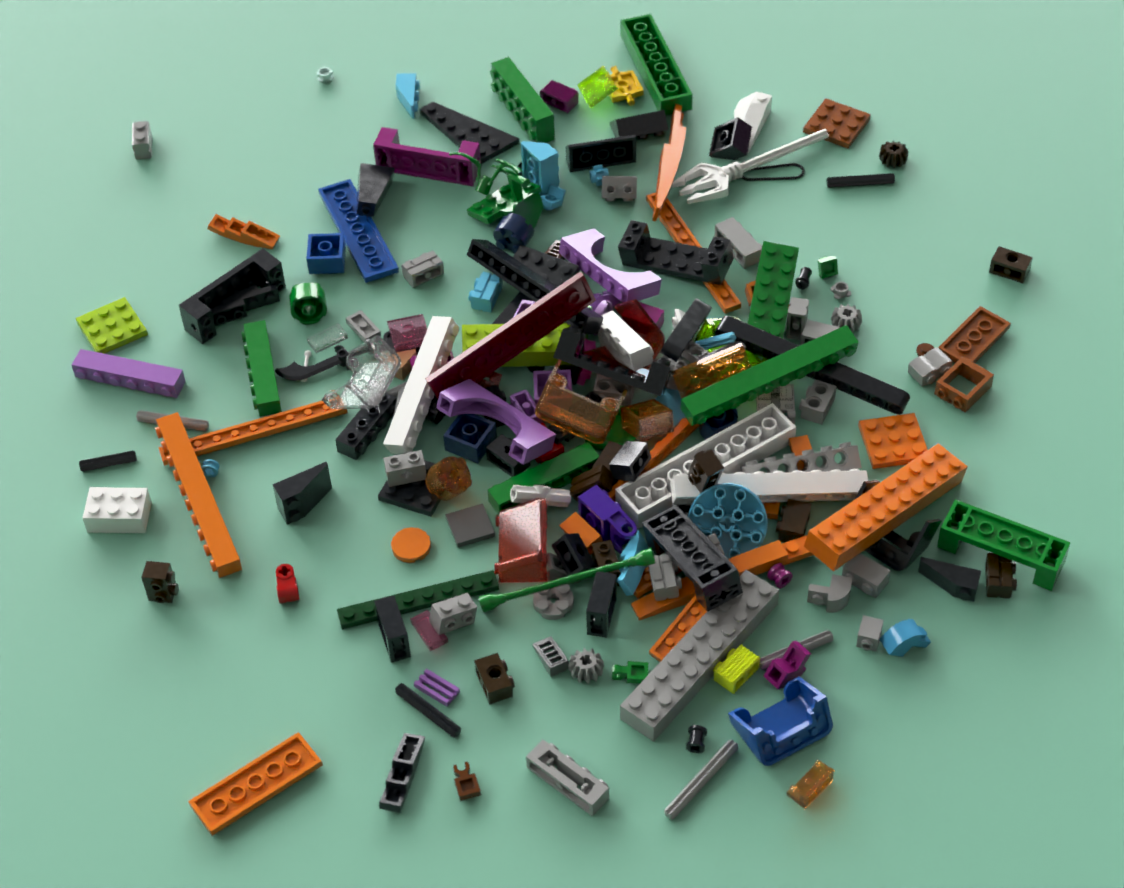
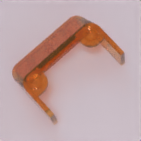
(575, 411)

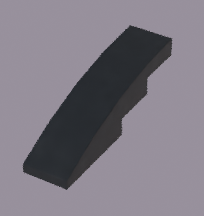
(402, 772)

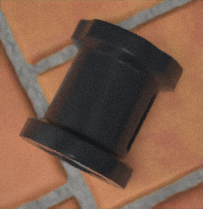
(696, 739)

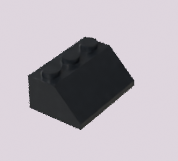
(640, 125)

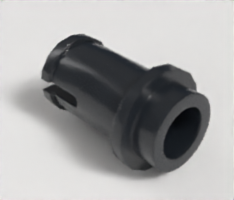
(803, 280)

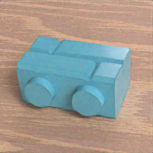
(485, 292)

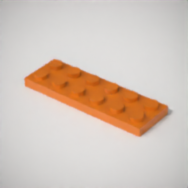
(255, 783)

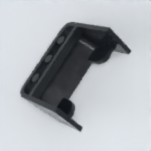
(895, 549)

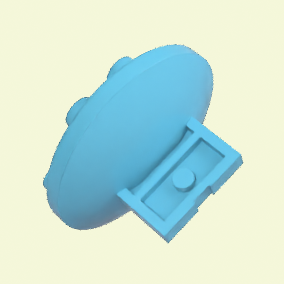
(733, 515)

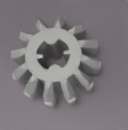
(847, 316)
(586, 665)

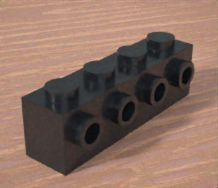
(365, 427)

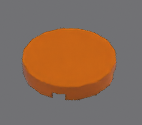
(410, 544)

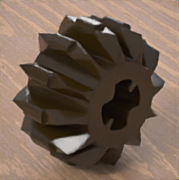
(893, 154)

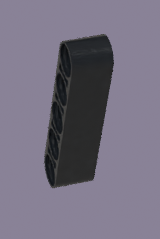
(686, 330)

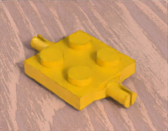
(627, 86)

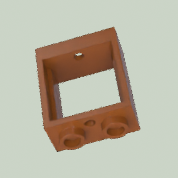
(973, 373)

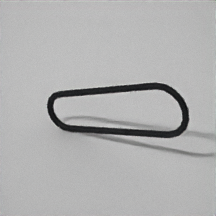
(776, 178)

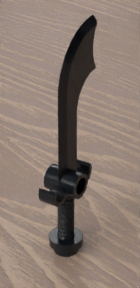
(299, 372)

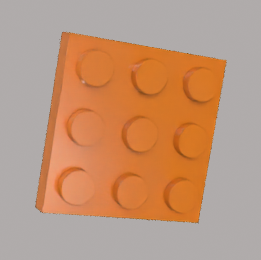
(892, 440)

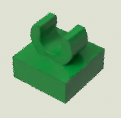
(827, 266)

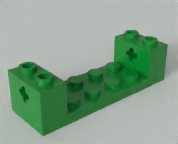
(1006, 539)

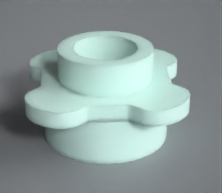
(325, 74)

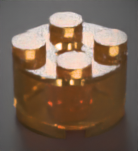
(448, 478)

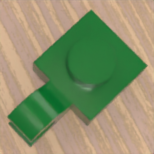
(634, 672)

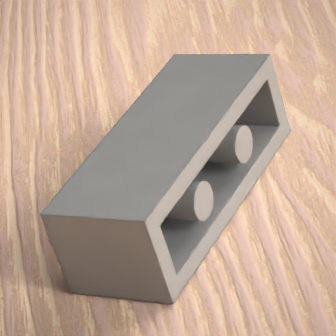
(744, 247)

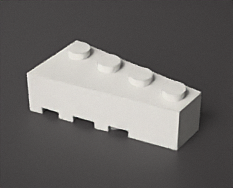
(624, 342)

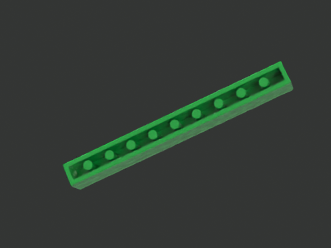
(769, 375)

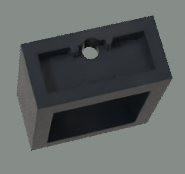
(601, 604)
(392, 628)

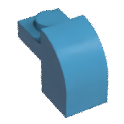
(903, 636)

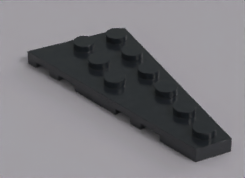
(461, 127)

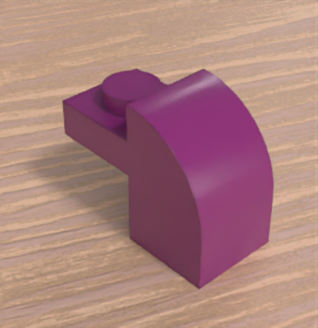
(789, 666)

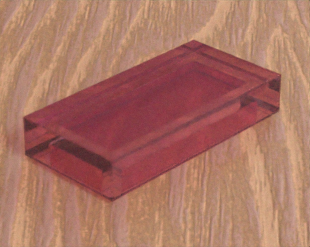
(427, 632)

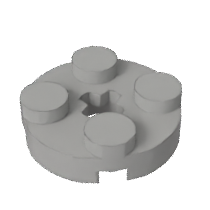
(554, 610)

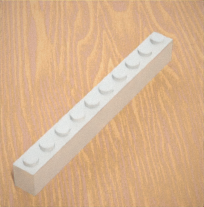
(781, 485)

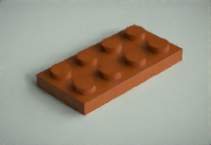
(975, 336)

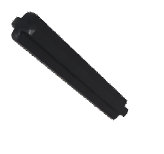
(858, 180)
(428, 710)

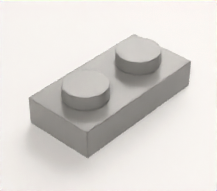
(362, 326)

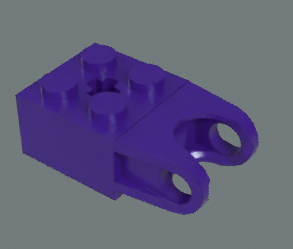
(606, 517)

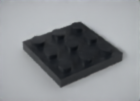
(411, 496)

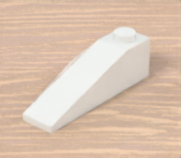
(754, 111)

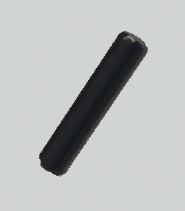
(108, 460)

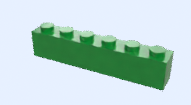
(262, 368)
(551, 473)

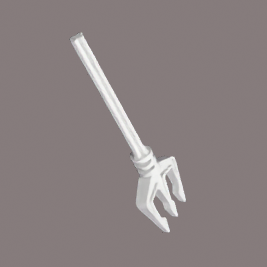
(720, 177)

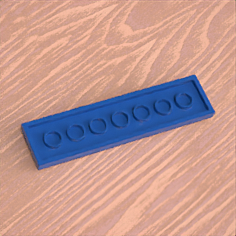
(359, 231)

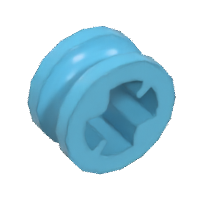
(210, 467)

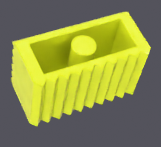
(736, 668)

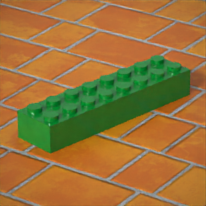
(655, 63)

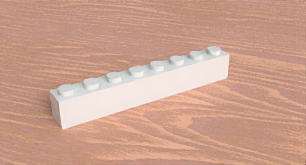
(417, 393)

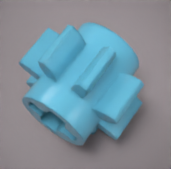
(597, 173)

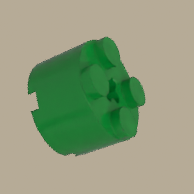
(308, 303)

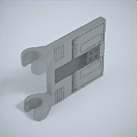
(782, 398)

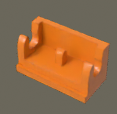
(577, 524)

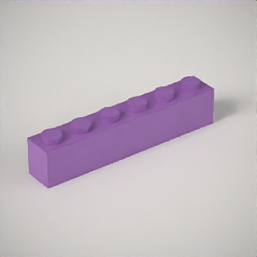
(128, 373)

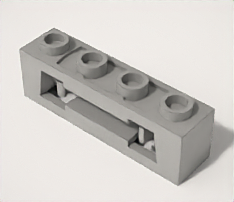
(592, 791)

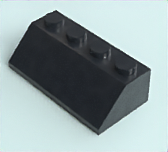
(601, 152)

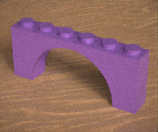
(625, 286)
(470, 398)

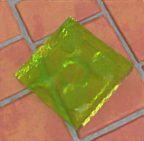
(597, 86)

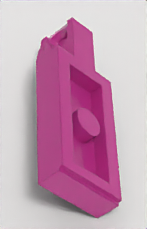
(584, 374)

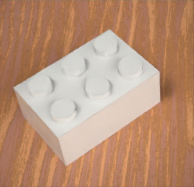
(117, 510)

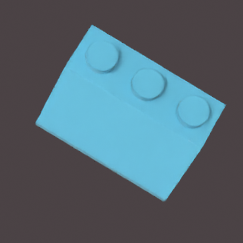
(540, 164)

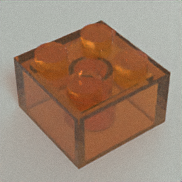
(647, 420)

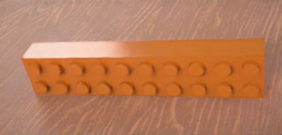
(885, 507)

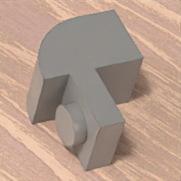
(835, 596)

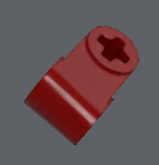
(286, 584)

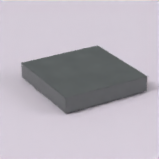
(470, 525)

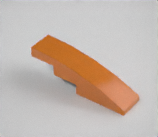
(244, 233)

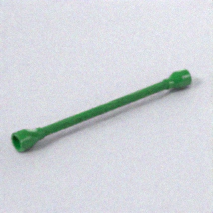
(491, 601)

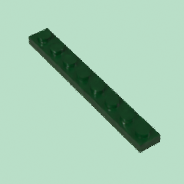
(421, 598)

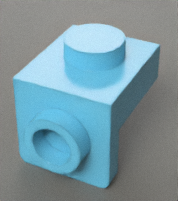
(554, 197)

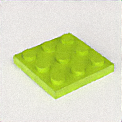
(111, 326)

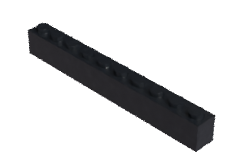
(526, 280)

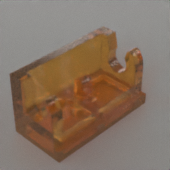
(811, 784)

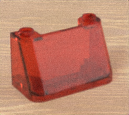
(523, 542)

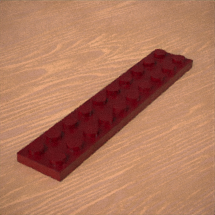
(515, 335)

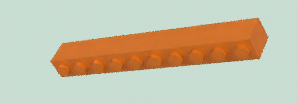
(198, 494)

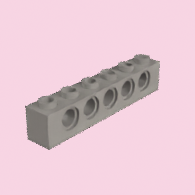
(848, 452)

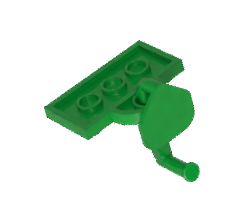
(516, 197)

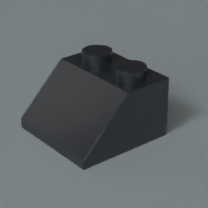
(731, 140)

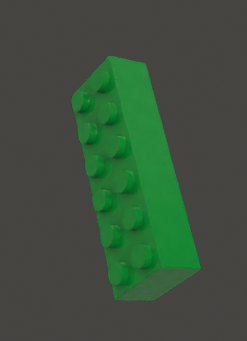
(522, 101)
(773, 287)

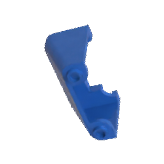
(785, 725)

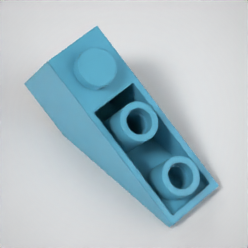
(407, 91)

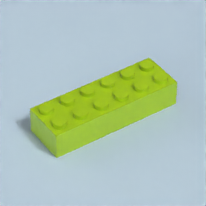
(538, 354)

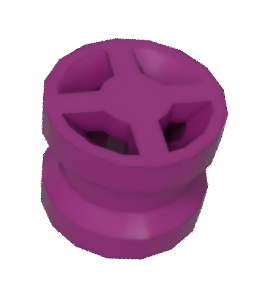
(779, 575)

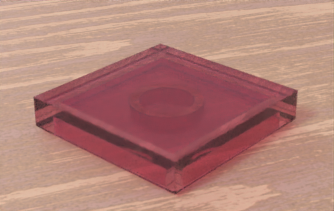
(407, 332)

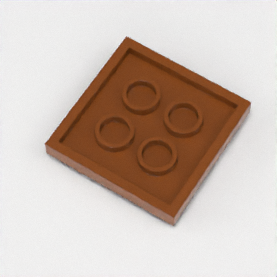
(839, 120)

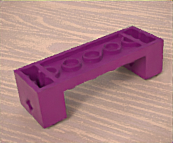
(426, 162)

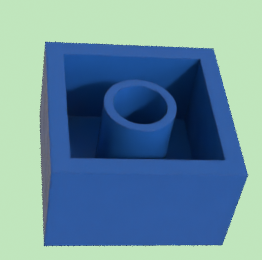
(326, 253)

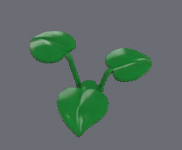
(485, 183)

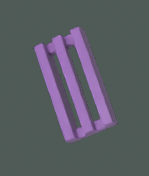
(439, 688)

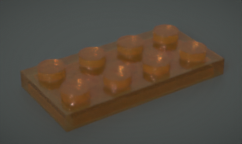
(710, 370)

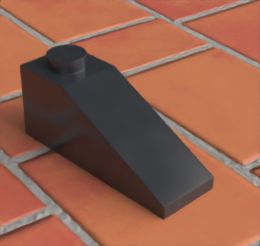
(954, 579)

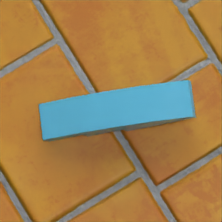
(631, 575)

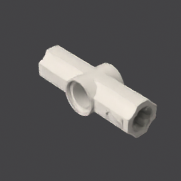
(554, 496)

